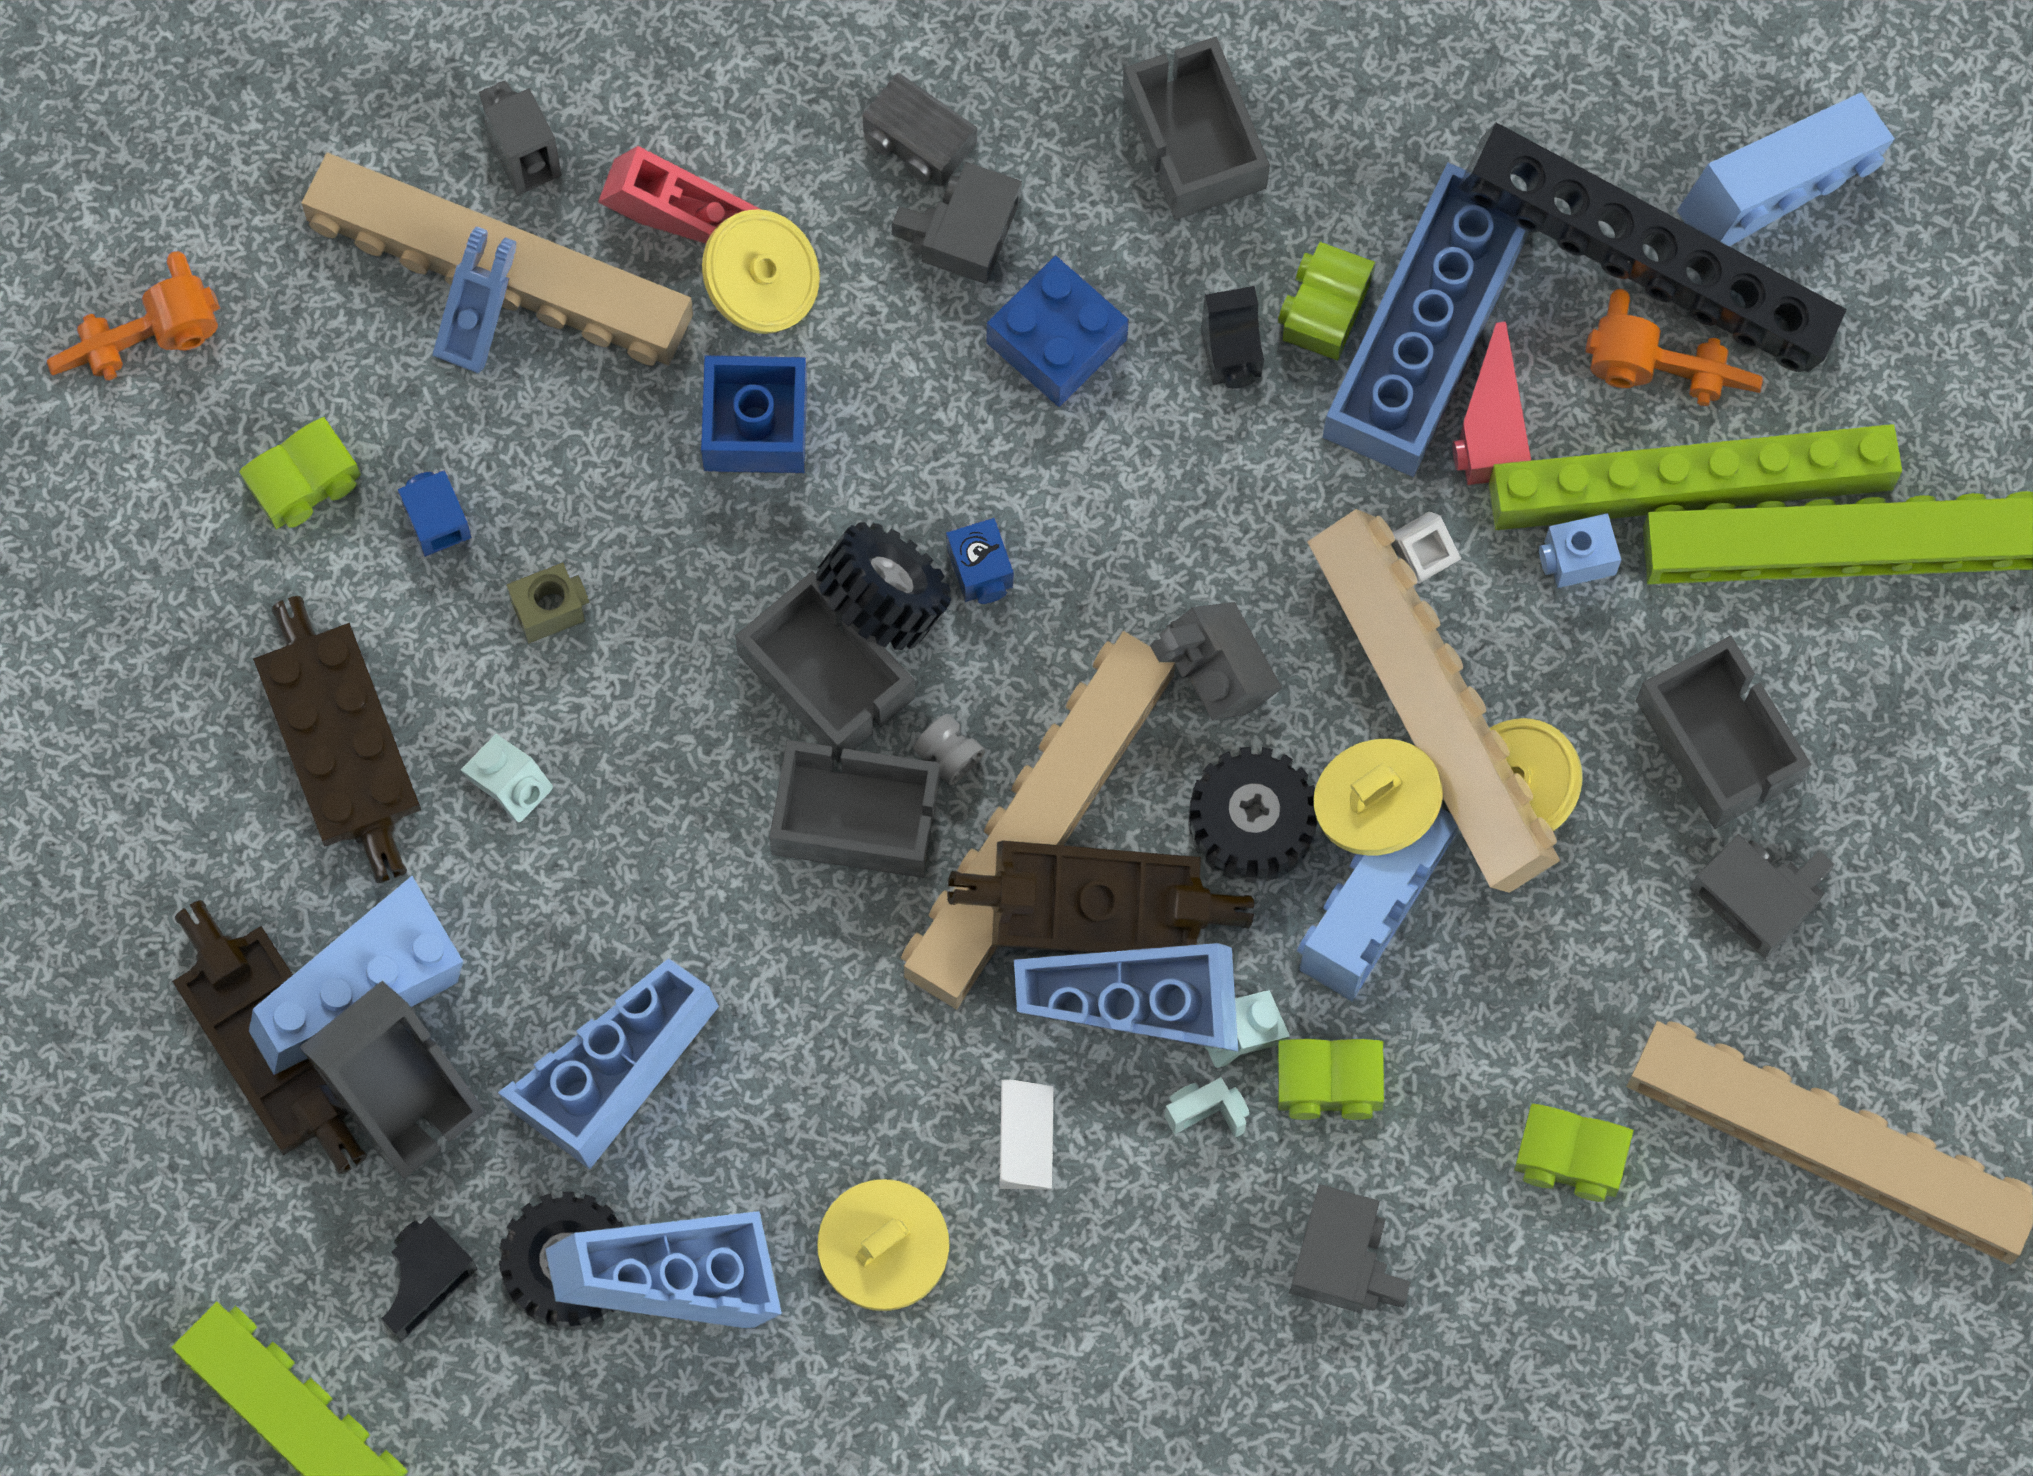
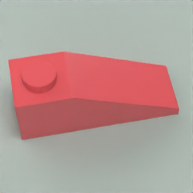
(667, 196)
(1494, 420)

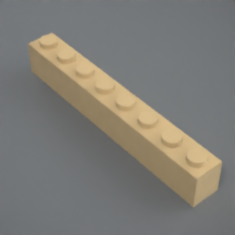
(543, 276)
(1434, 700)
(1045, 806)
(1834, 1141)

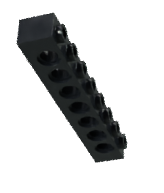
(1679, 246)

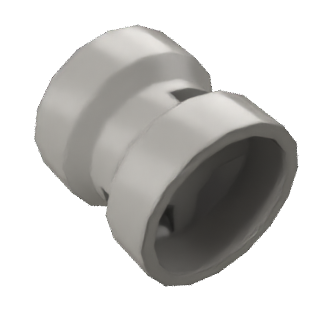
(945, 746)

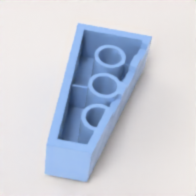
(1786, 170)
(1370, 910)
(391, 943)
(1147, 992)
(613, 1064)
(675, 1269)

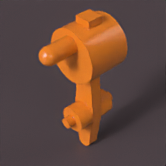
(177, 315)
(1628, 352)

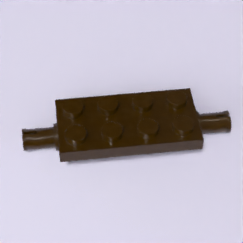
(338, 737)
(1095, 899)
(221, 995)

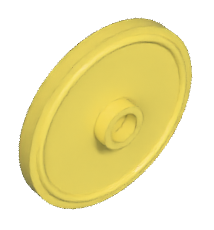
(760, 271)
(1546, 764)
(1378, 797)
(883, 1245)

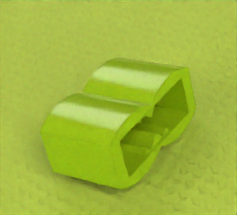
(1327, 300)
(301, 474)
(1330, 1077)
(1573, 1152)

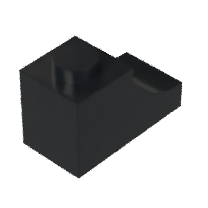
(1232, 337)
(430, 1272)

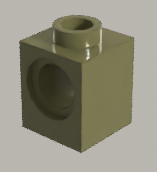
(541, 622)

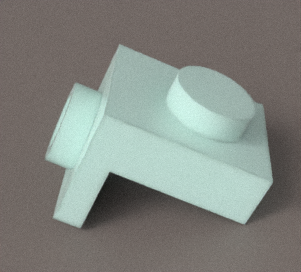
(508, 777)
(1257, 1027)
(1195, 1104)

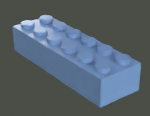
(1425, 328)

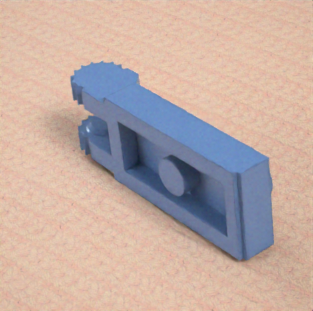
(474, 304)

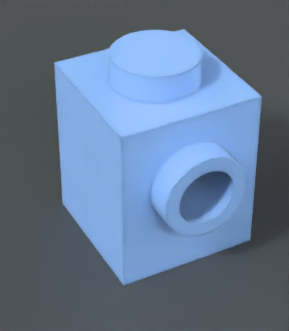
(1580, 551)

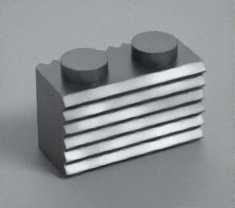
(918, 130)

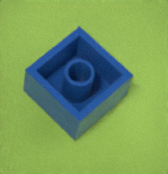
(1057, 331)
(754, 414)

